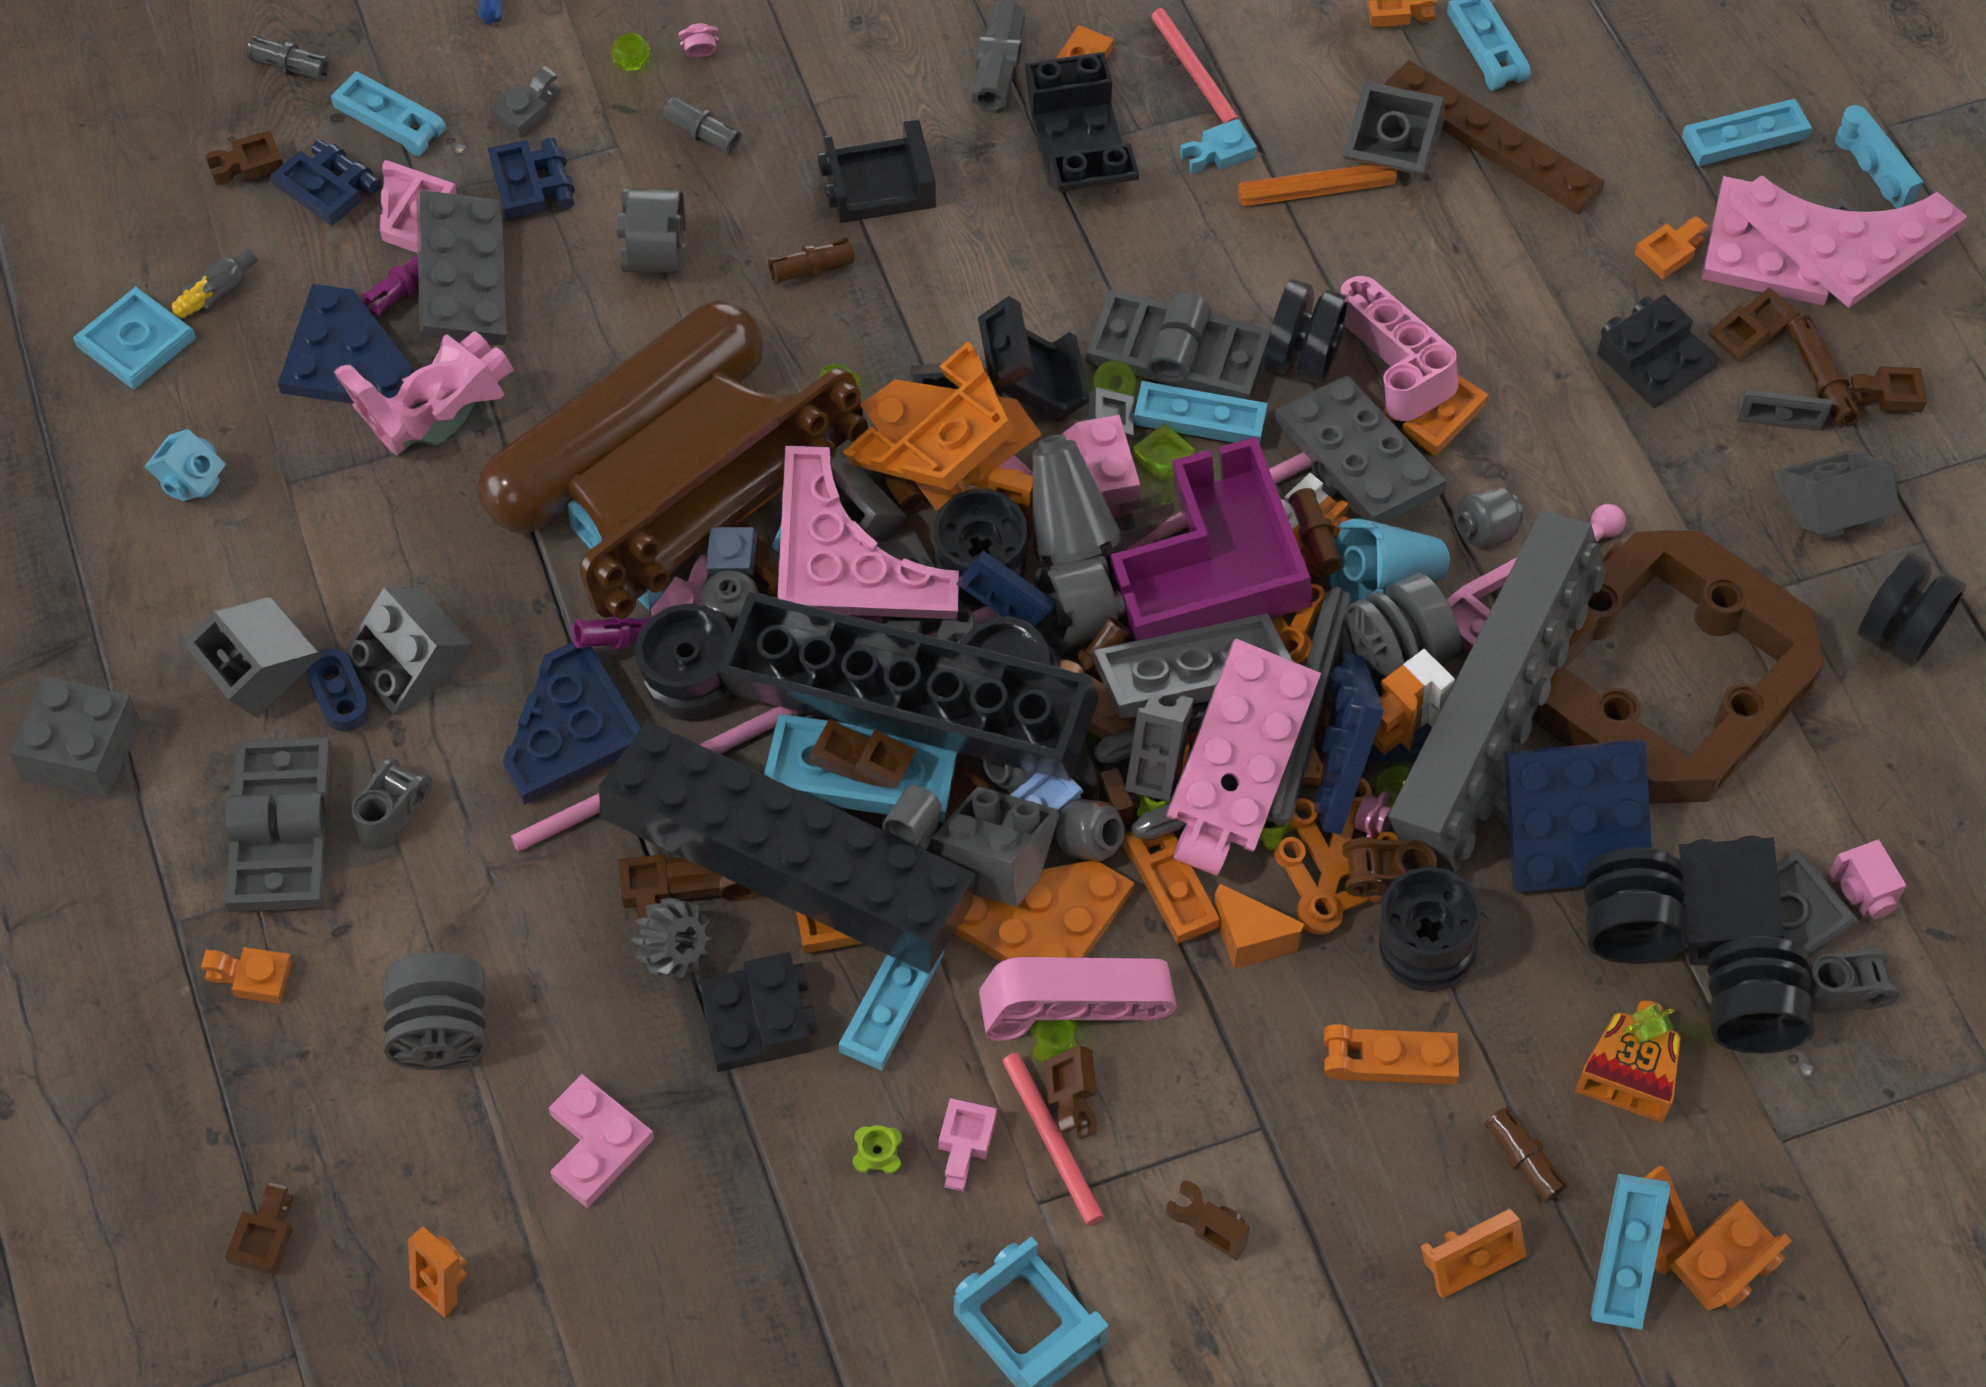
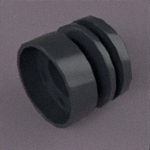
(978, 523)
(1635, 906)
(1429, 929)
(1760, 995)

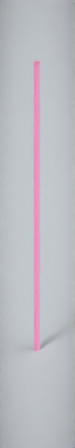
(768, 720)

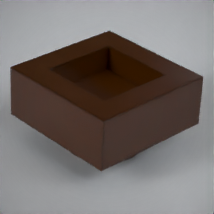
(1113, 791)

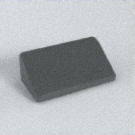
(1782, 410)

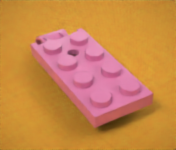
(1243, 735)

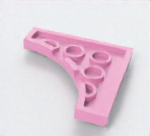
(1847, 249)
(837, 564)

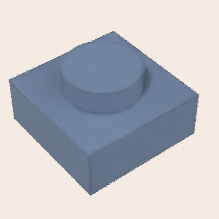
(731, 549)

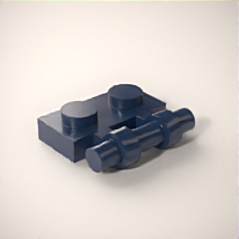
(518, 181)
(319, 189)

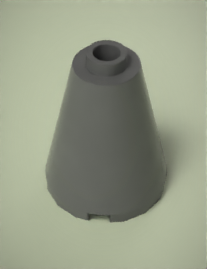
(1068, 505)

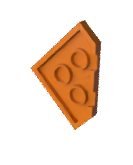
(905, 404)
(1057, 917)

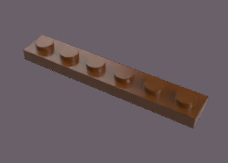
(1504, 142)

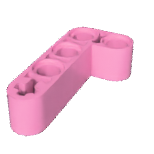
(1420, 360)
(1073, 989)

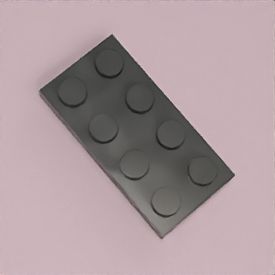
(461, 266)
(1178, 662)

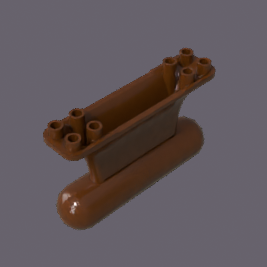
(665, 452)

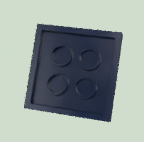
(1574, 807)

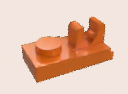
(1475, 1253)
(435, 1270)

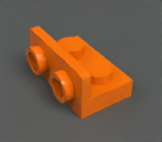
(1729, 1257)

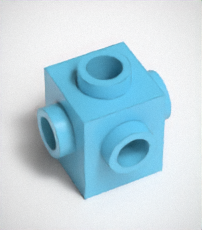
(186, 466)

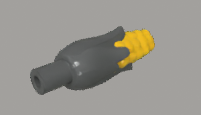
(213, 284)

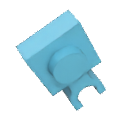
(1222, 144)

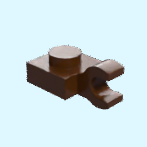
(1894, 388)
(643, 882)
(1068, 1085)
(1215, 1225)
(263, 1237)

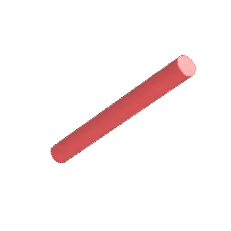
(1194, 66)
(1053, 1139)

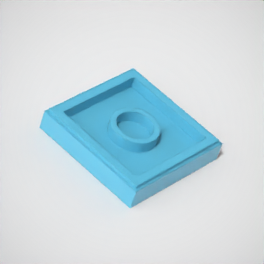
(134, 338)

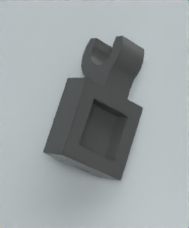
(523, 107)

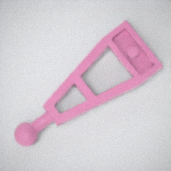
(1471, 614)

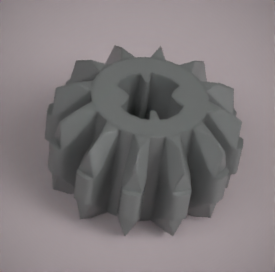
(672, 938)

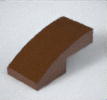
(1755, 326)
(863, 759)

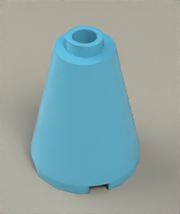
(1382, 555)

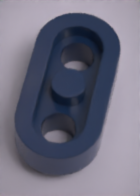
(340, 692)

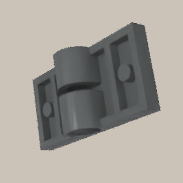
(1179, 343)
(1359, 451)
(278, 824)

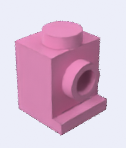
(1868, 879)

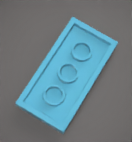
(797, 736)

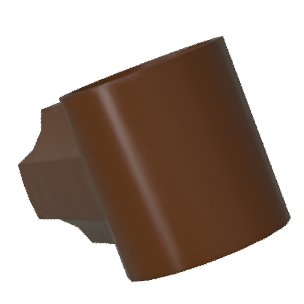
(694, 881)

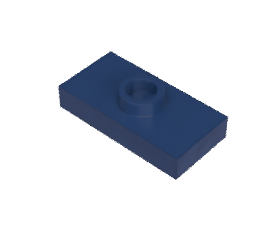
(1005, 590)

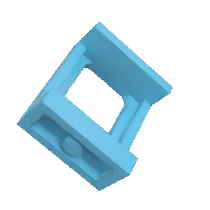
(1056, 1354)

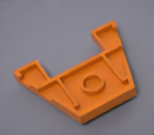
(950, 437)

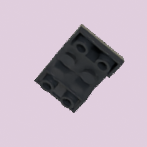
(1077, 123)

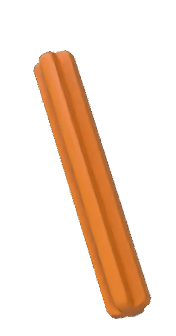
(1315, 184)

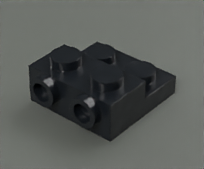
(1655, 350)
(758, 1012)

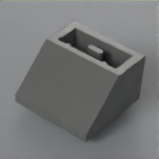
(406, 647)
(252, 652)
(999, 841)

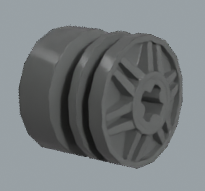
(1400, 624)
(434, 1011)

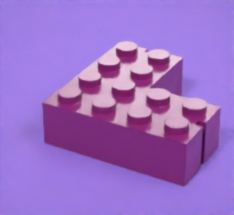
(1230, 564)

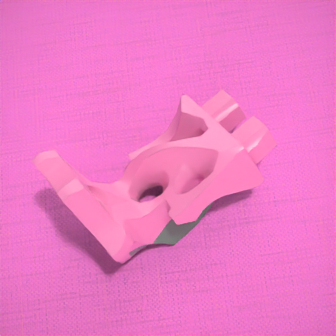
(448, 387)

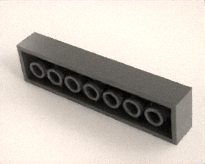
(1499, 689)

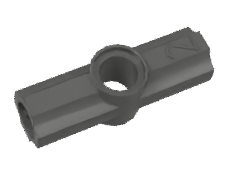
(998, 56)

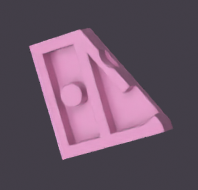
(399, 205)

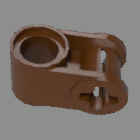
(1379, 862)

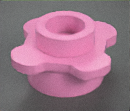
(699, 40)
(1373, 815)

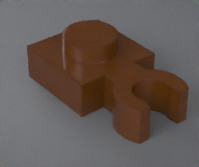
(251, 156)

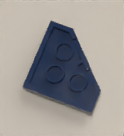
(339, 332)
(568, 724)
(1347, 740)

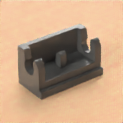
(1159, 747)

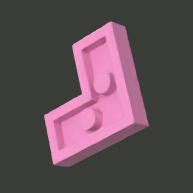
(607, 1143)

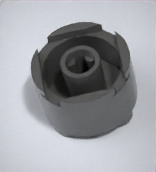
(652, 230)
(1082, 601)

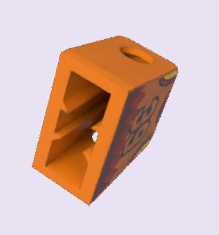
(1630, 1073)

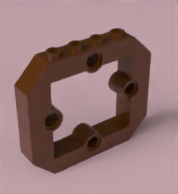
(1752, 608)

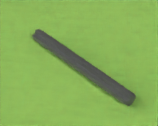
(1320, 659)

